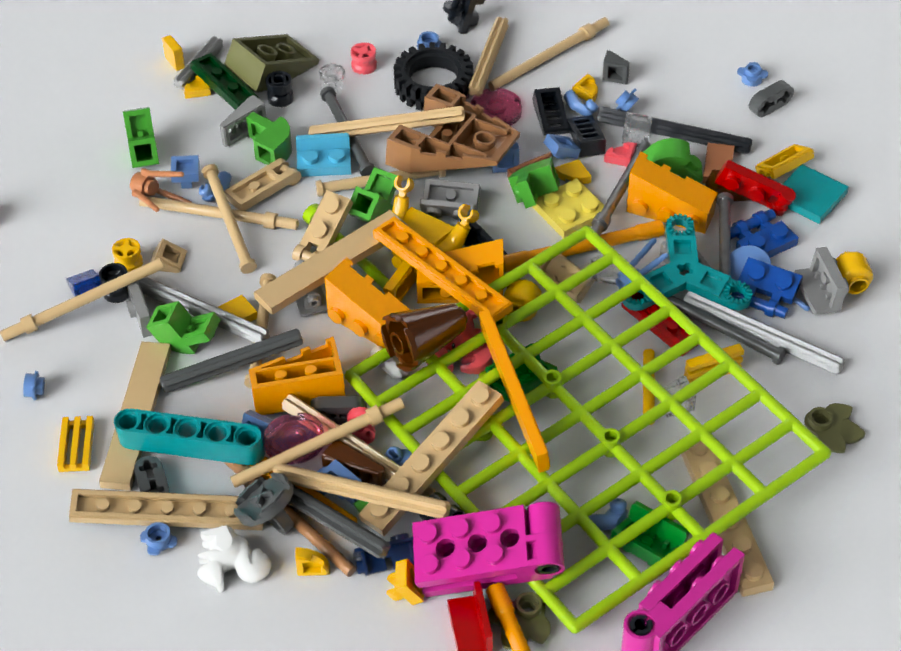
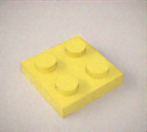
(568, 208)

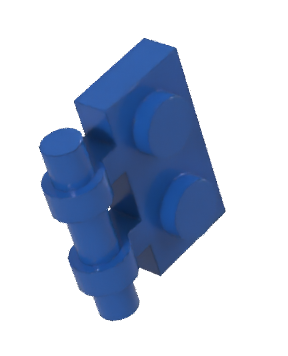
(770, 238)
(771, 282)

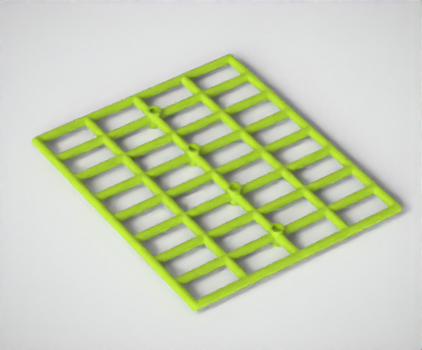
(609, 438)

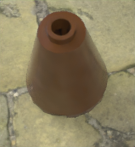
(421, 333)

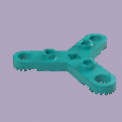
(700, 280)

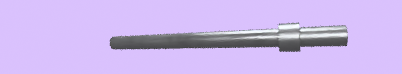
(602, 219)

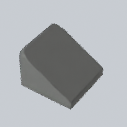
(615, 68)

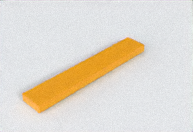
(442, 269)
(514, 391)

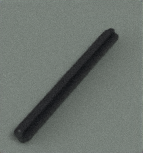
(680, 131)

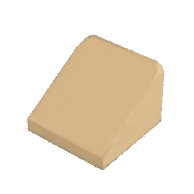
(170, 255)

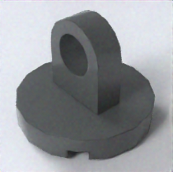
(265, 502)

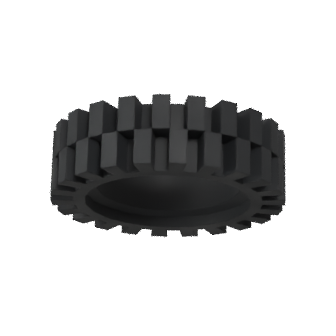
(426, 58)

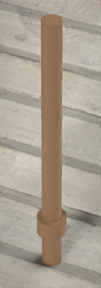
(309, 532)

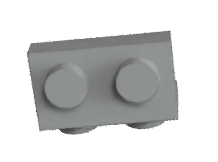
(446, 197)
(823, 283)

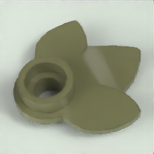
(833, 426)
(533, 623)

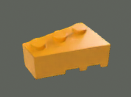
(661, 194)
(482, 260)
(358, 303)
(305, 376)

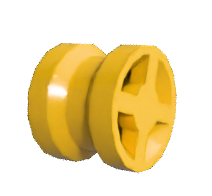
(127, 252)

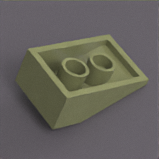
(258, 56)

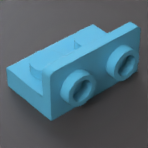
(323, 154)

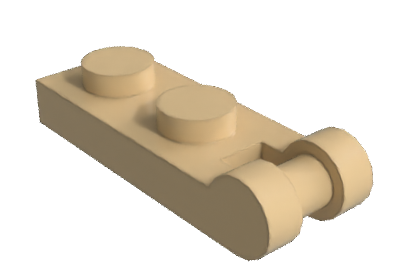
(262, 184)
(324, 225)

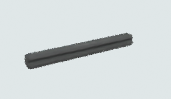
(231, 360)
(339, 523)

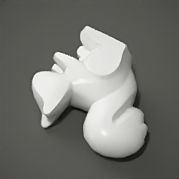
(230, 552)

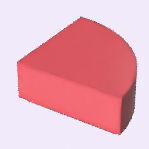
(621, 155)

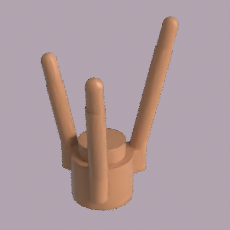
(145, 184)

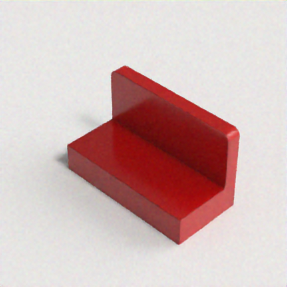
(471, 621)

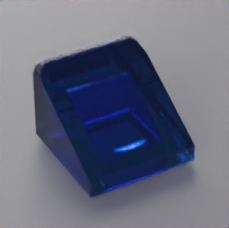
(83, 282)

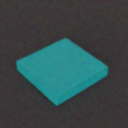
(814, 193)

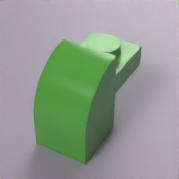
(140, 137)
(269, 138)
(676, 155)
(534, 181)
(376, 196)
(178, 328)

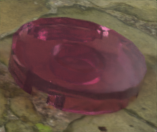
(500, 103)
(291, 431)

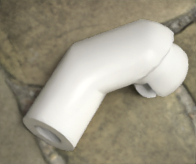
(389, 365)

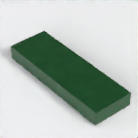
(221, 80)

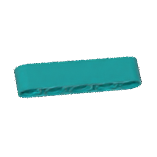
(189, 436)

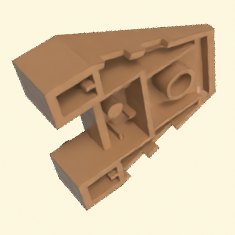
(451, 146)

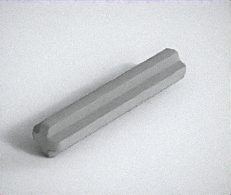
(187, 75)

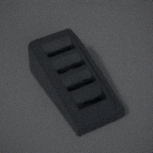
(554, 96)
(587, 135)

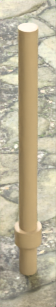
(585, 33)
(268, 220)
(30, 323)
(372, 416)

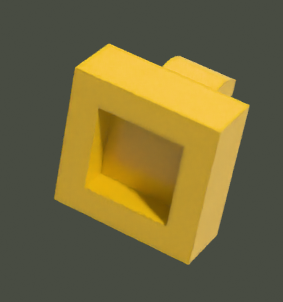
(404, 583)

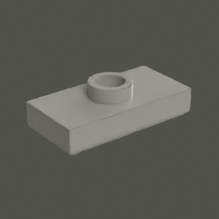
(138, 308)

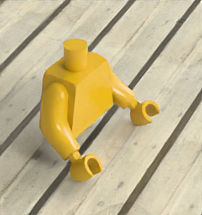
(432, 229)

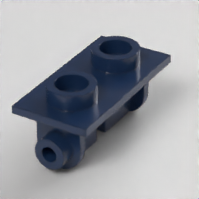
(400, 549)

